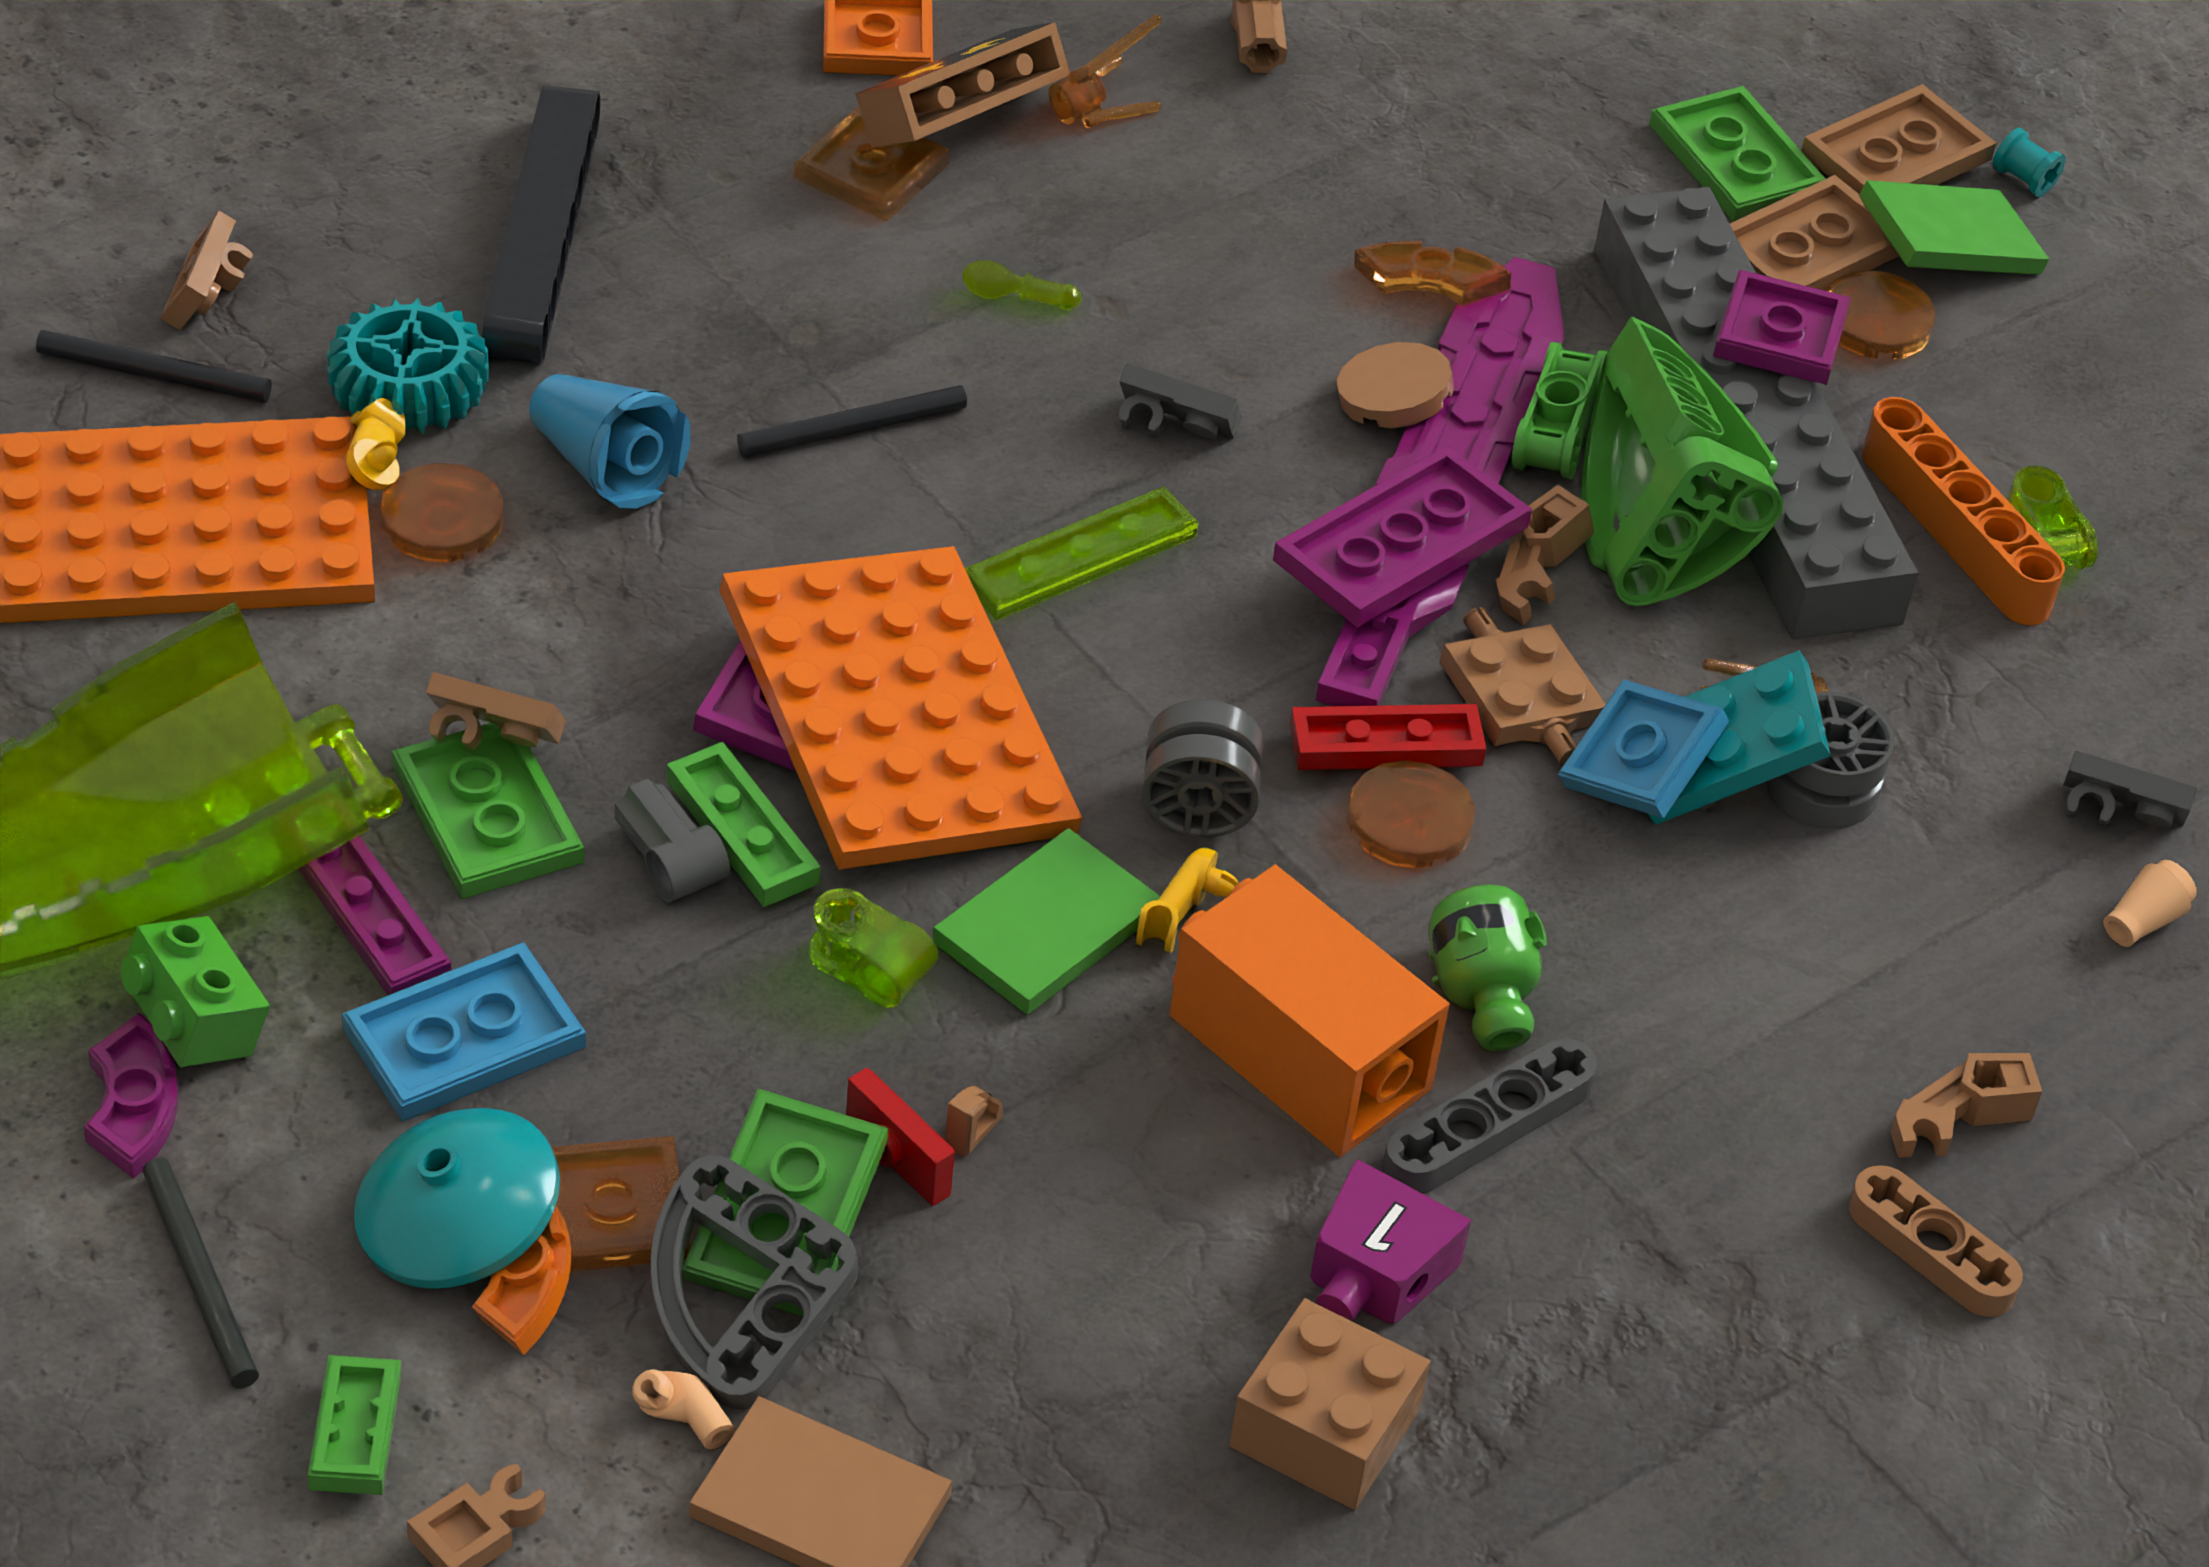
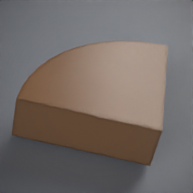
(971, 1118)

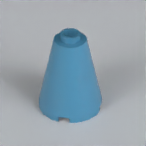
(613, 435)

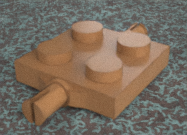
(1522, 684)

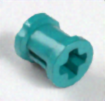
(2029, 162)

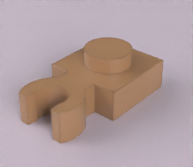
(475, 1528)

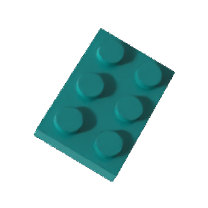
(1769, 733)

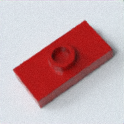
(912, 1146)

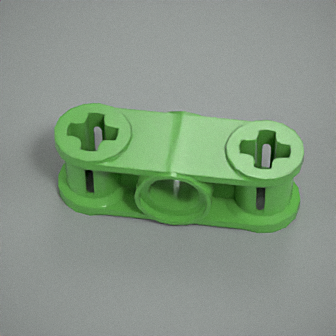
(1559, 411)

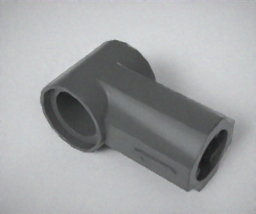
(674, 850)

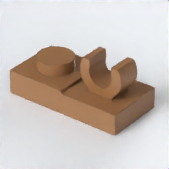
(207, 261)
(519, 717)

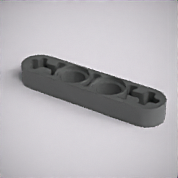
(1483, 1107)

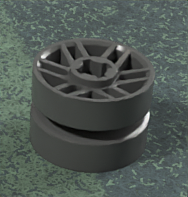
(1203, 768)
(1847, 783)

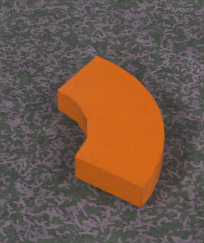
(530, 1289)

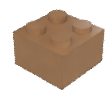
(1329, 1403)

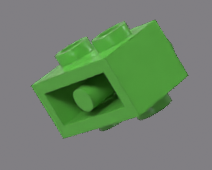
(194, 991)

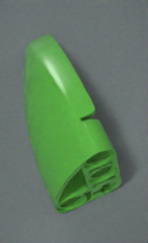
(1675, 468)

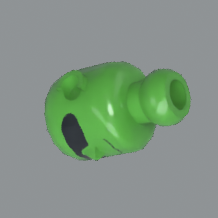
(1488, 960)

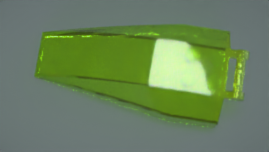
(169, 796)

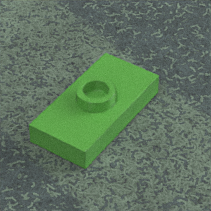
(354, 1425)

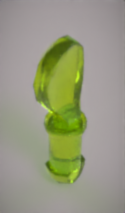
(995, 280)

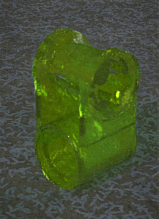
(2050, 509)
(873, 954)

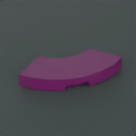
(138, 1096)

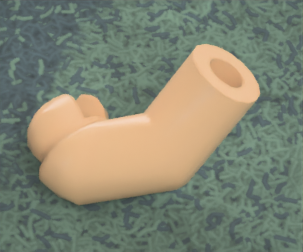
(686, 1400)

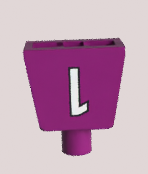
(1384, 1247)

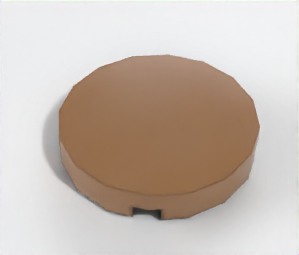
(1395, 384)

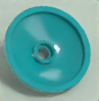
(457, 1198)

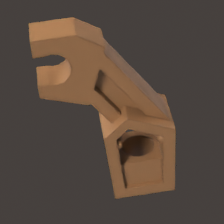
(1555, 530)
(1979, 1091)

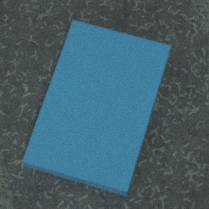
(463, 1031)

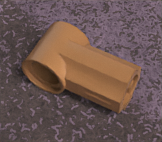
(1259, 33)

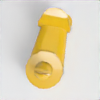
(374, 445)
(1186, 889)

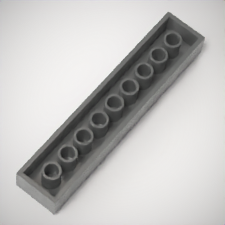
(1833, 551)

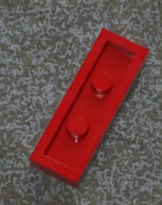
(1387, 733)

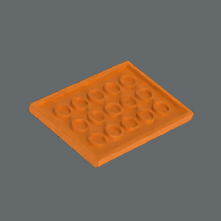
(181, 520)
(898, 707)

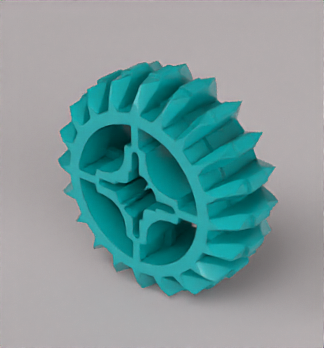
(414, 357)

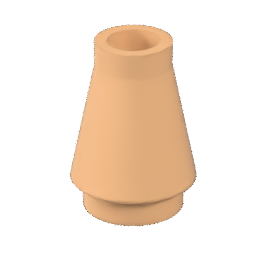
(2152, 901)

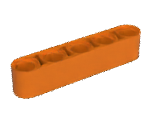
(1963, 511)

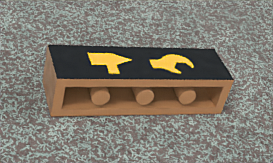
(962, 84)

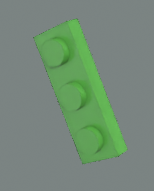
(751, 829)

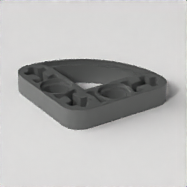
(790, 1282)

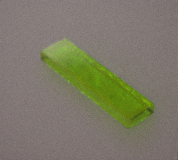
(1081, 552)

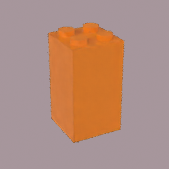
(1307, 1009)

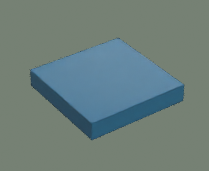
(1643, 748)

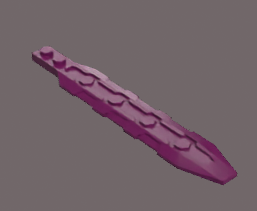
(1495, 364)

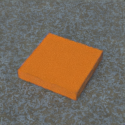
(877, 36)

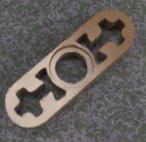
(1939, 1267)

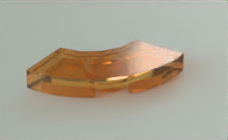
(1408, 266)

